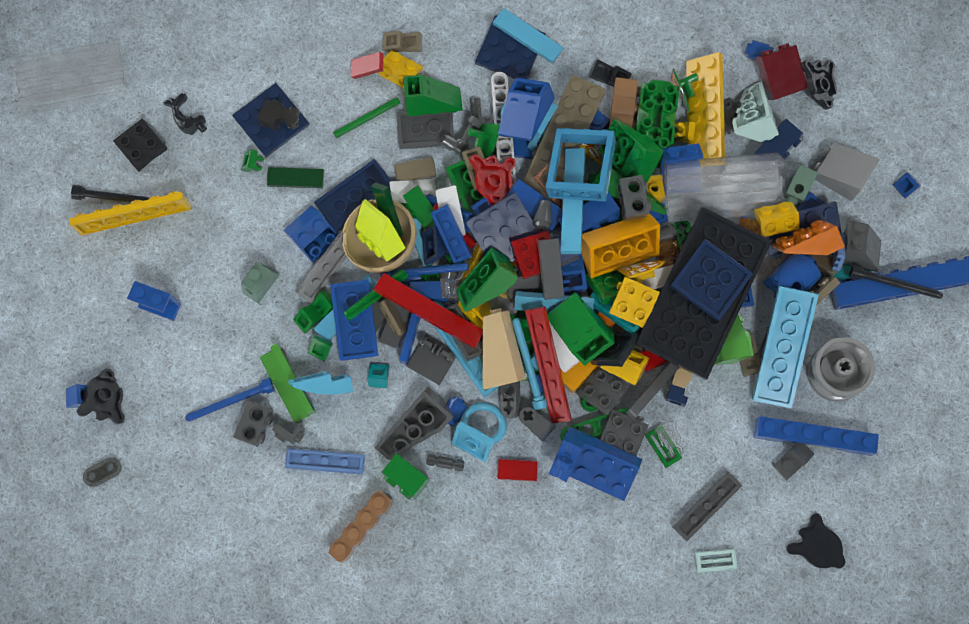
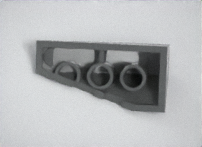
(421, 420)

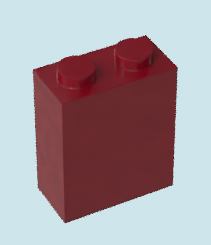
(781, 71)

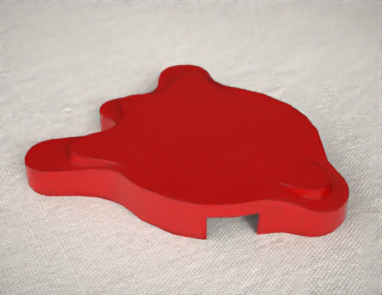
(492, 178)

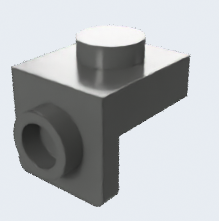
(283, 435)

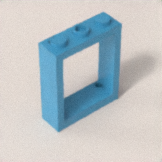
(581, 191)

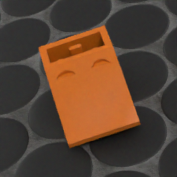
(818, 239)

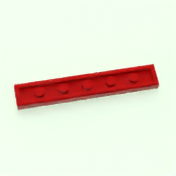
(428, 310)
(548, 364)

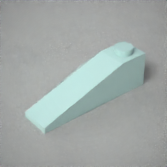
(755, 115)

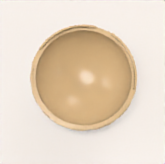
(366, 259)

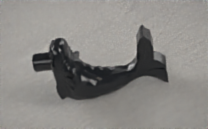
(186, 125)

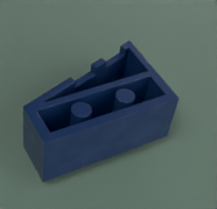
(788, 137)

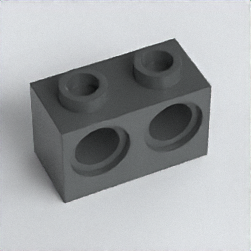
(627, 197)
(248, 422)

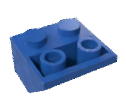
(311, 233)

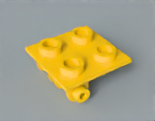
(634, 302)

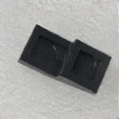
(607, 74)

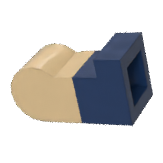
(677, 387)

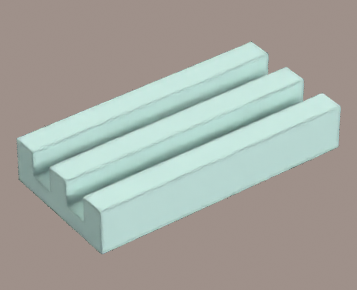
(699, 562)

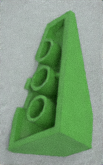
(737, 345)

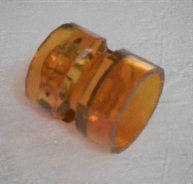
(668, 251)

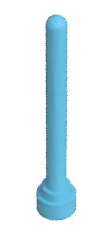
(539, 400)

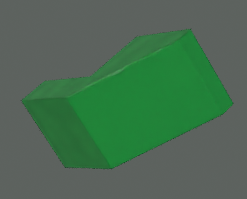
(315, 312)

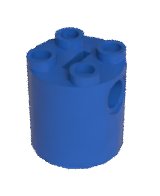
(795, 272)

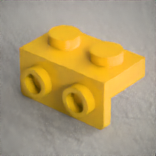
(397, 66)
(777, 218)

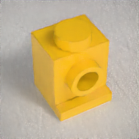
(656, 182)

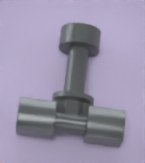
(460, 144)

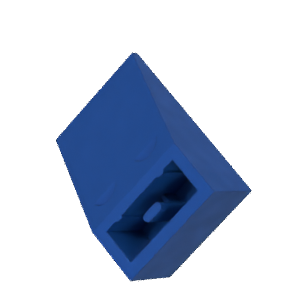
(525, 108)
(574, 277)

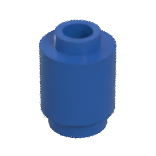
(755, 48)
(457, 408)

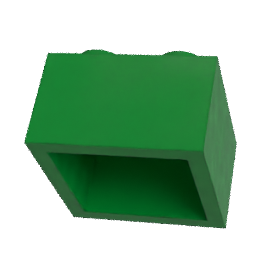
(405, 476)

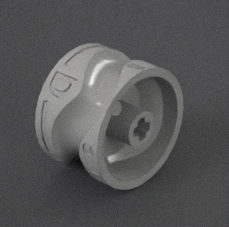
(841, 369)

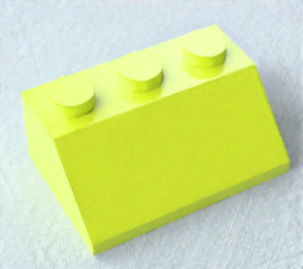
(378, 232)

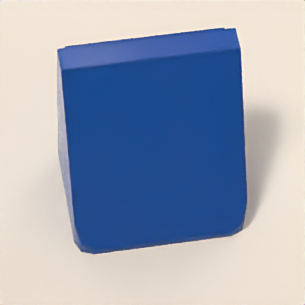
(906, 185)

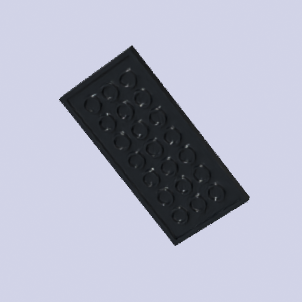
(679, 328)

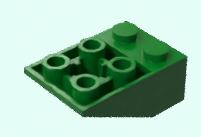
(430, 96)
(633, 151)
(581, 329)

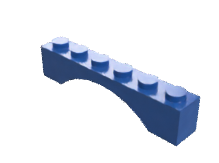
(817, 435)

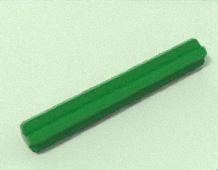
(371, 298)

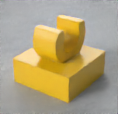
(685, 131)

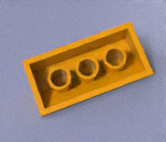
(620, 245)

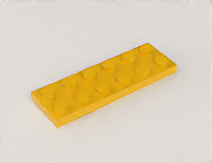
(707, 104)
(128, 214)

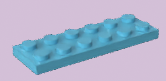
(785, 347)

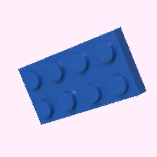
(357, 336)

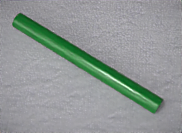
(367, 117)

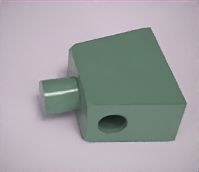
(801, 180)
(258, 281)

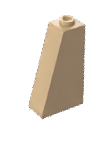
(500, 351)

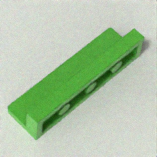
(280, 372)

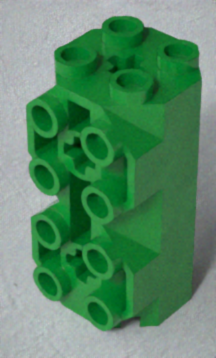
(657, 112)

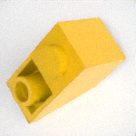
(631, 369)

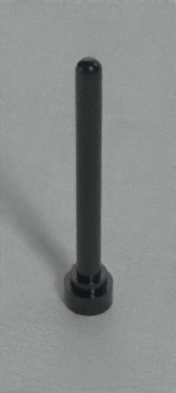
(79, 192)
(857, 272)

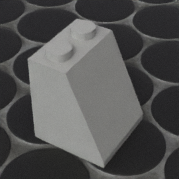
(845, 170)

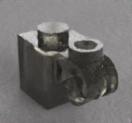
(274, 113)

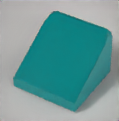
(378, 375)

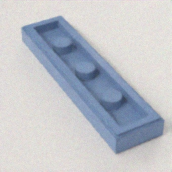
(325, 461)

